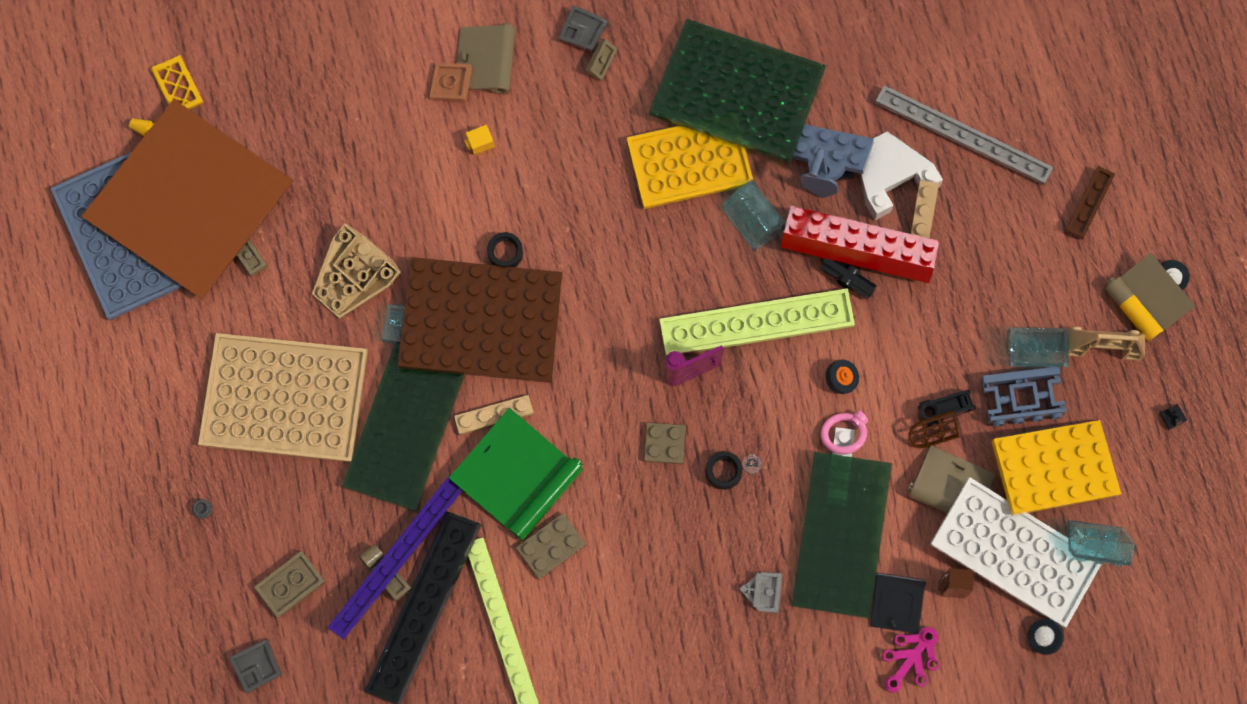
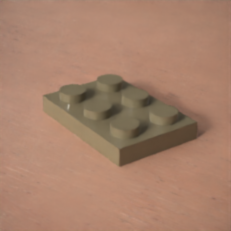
(551, 546)
(290, 584)

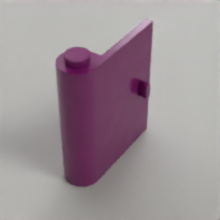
(680, 371)

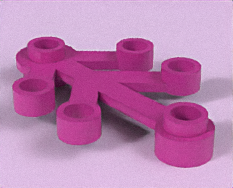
(913, 657)

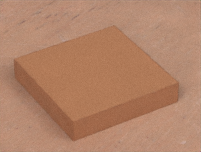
(451, 82)

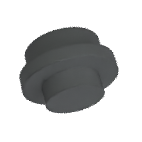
(202, 508)

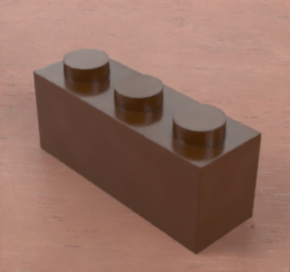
(956, 583)

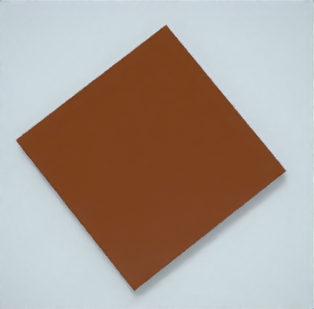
(187, 199)

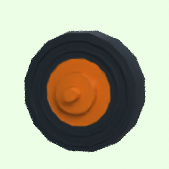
(842, 376)

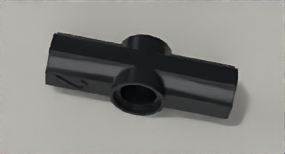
(849, 277)

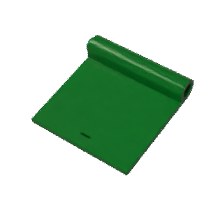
(516, 474)

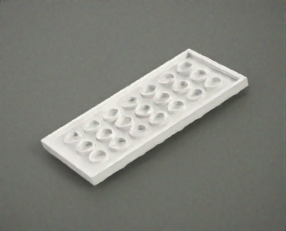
(1014, 553)

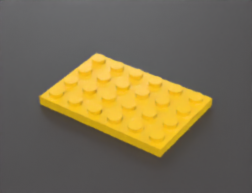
(685, 165)
(1055, 467)

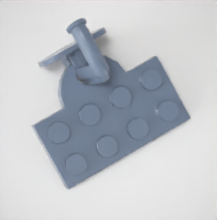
(831, 152)

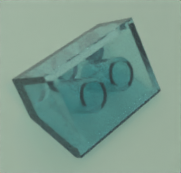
(753, 215)
(1038, 347)
(1100, 543)

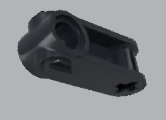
(957, 402)

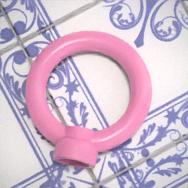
(858, 420)

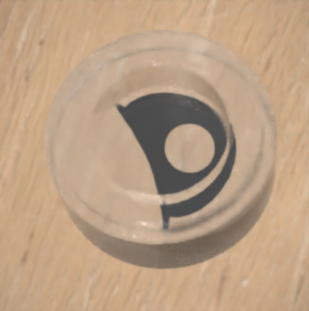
(752, 464)

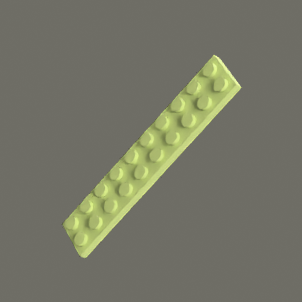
(757, 322)

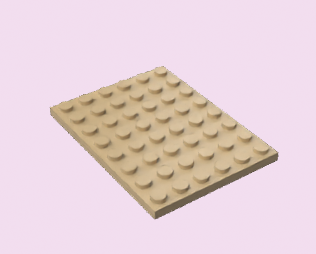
(283, 397)

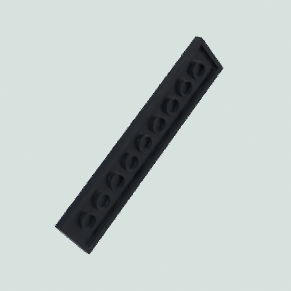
(423, 608)

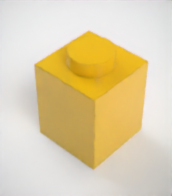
(479, 140)

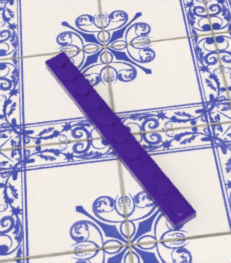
(395, 559)

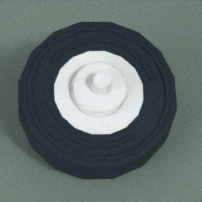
(1178, 272)
(1045, 636)

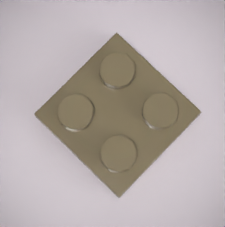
(664, 443)

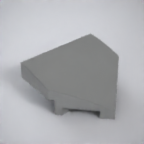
(764, 591)

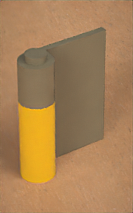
(1149, 297)

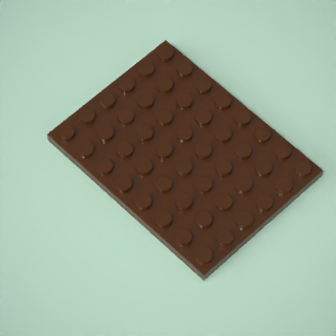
(480, 320)

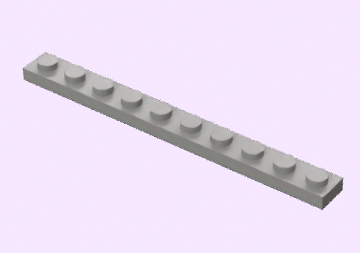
(964, 135)

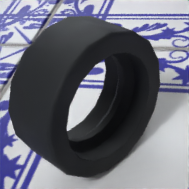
(505, 236)
(727, 456)

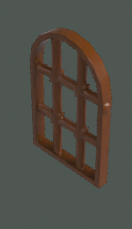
(941, 432)

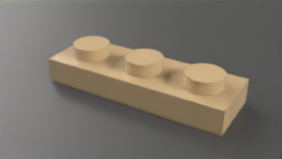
(924, 208)

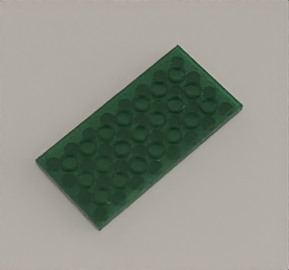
(402, 433)
(841, 535)

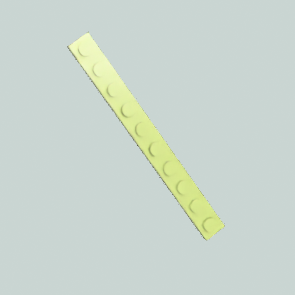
(501, 623)

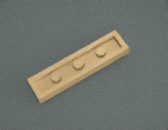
(489, 415)

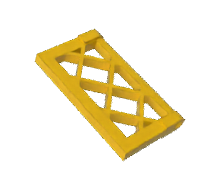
(167, 66)

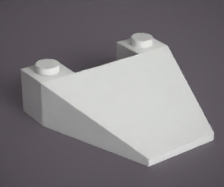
(890, 166)

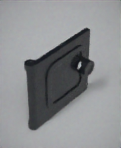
(897, 603)

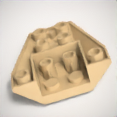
(353, 272)

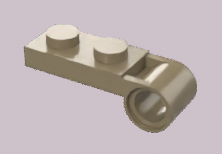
(398, 586)

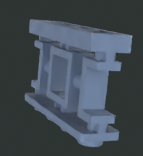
(1022, 381)

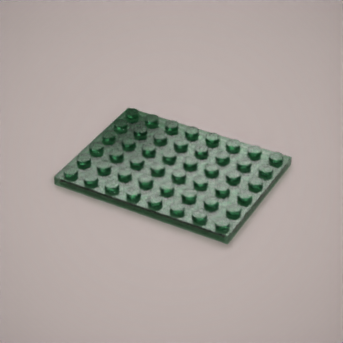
(737, 90)

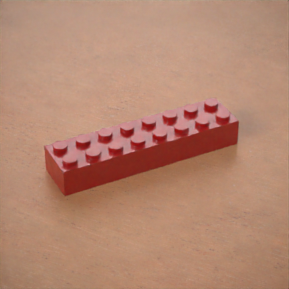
(860, 244)

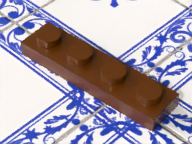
(1090, 202)

